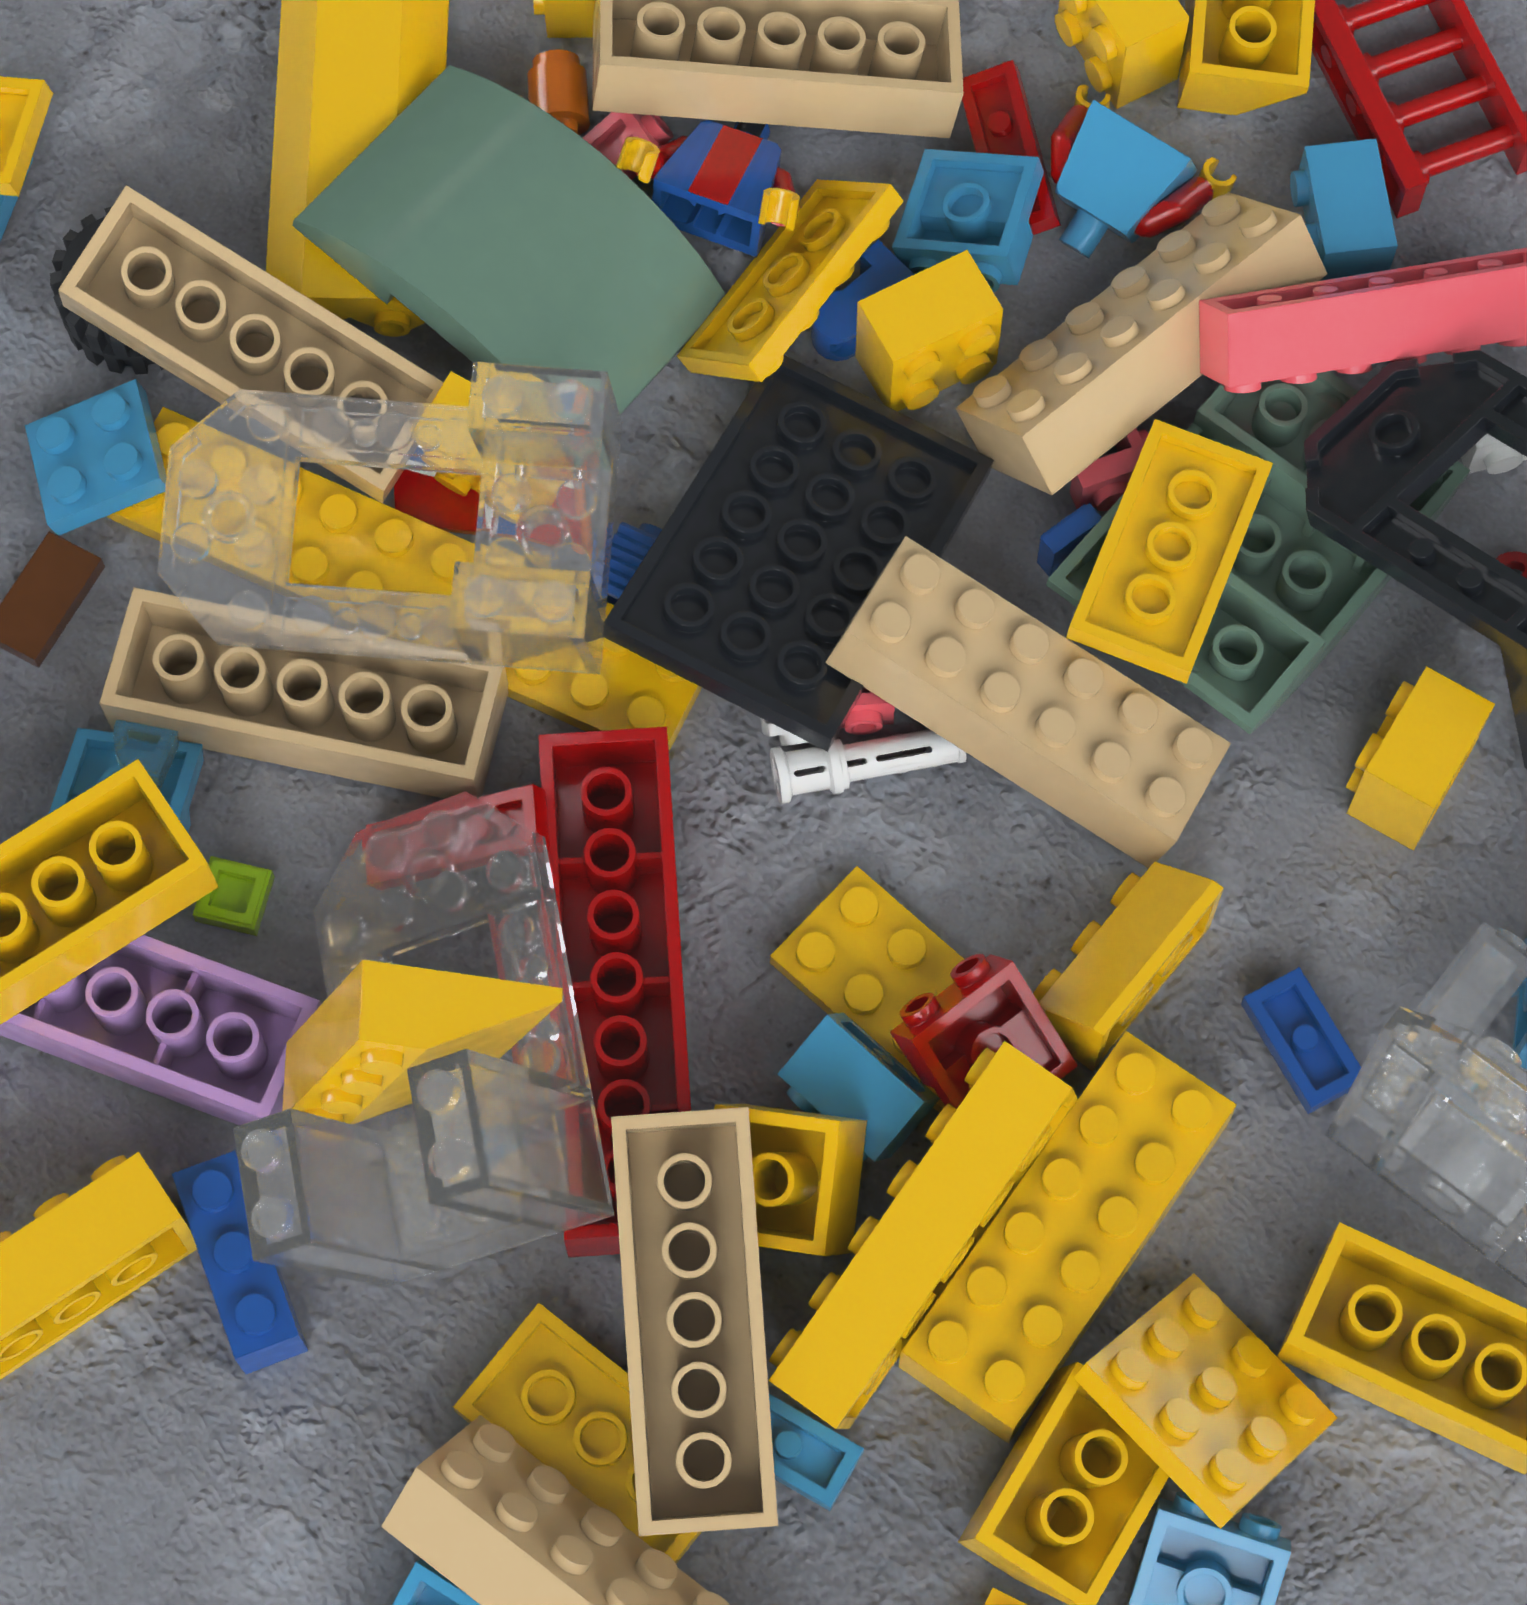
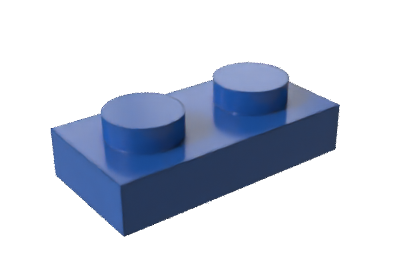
(1302, 1039)

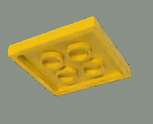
(1205, 1399)

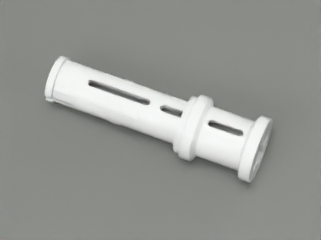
(837, 774)

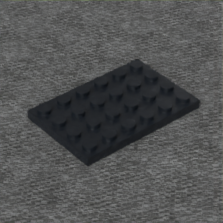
(787, 544)

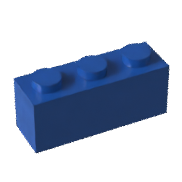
(246, 1292)

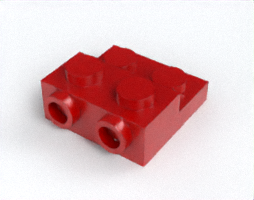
(976, 1012)

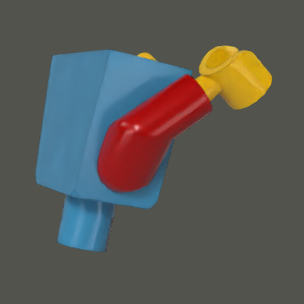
(1123, 177)

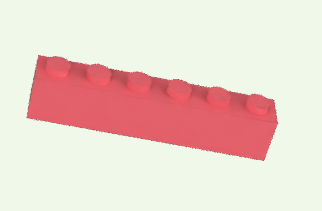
(1363, 320)

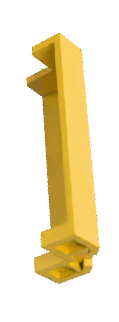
(338, 86)

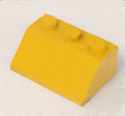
(1245, 54)
(1127, 958)
(1066, 1497)

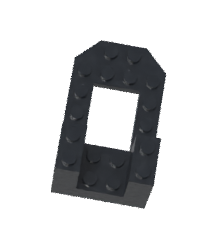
(1391, 448)

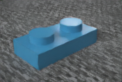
(810, 1455)

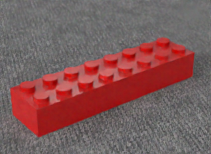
(619, 929)

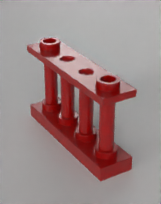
(1355, 85)

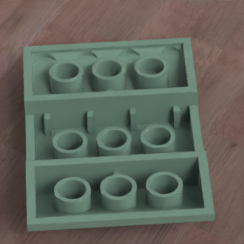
(514, 238)
(1290, 584)

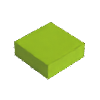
(238, 900)

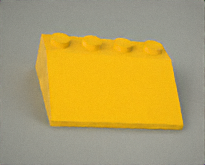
(391, 1017)

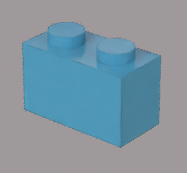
(1346, 207)
(854, 1077)

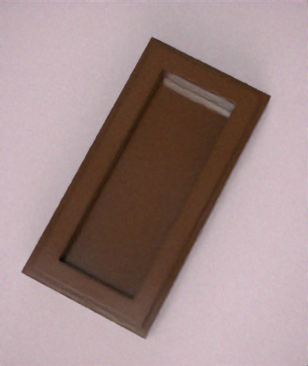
(46, 597)

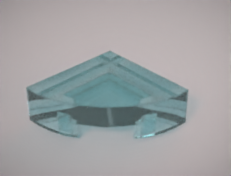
(149, 744)

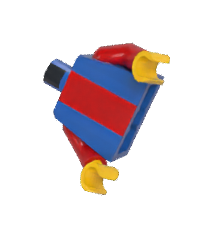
(718, 182)

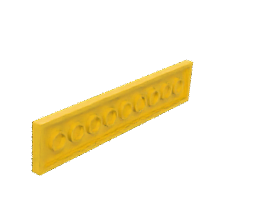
(369, 545)

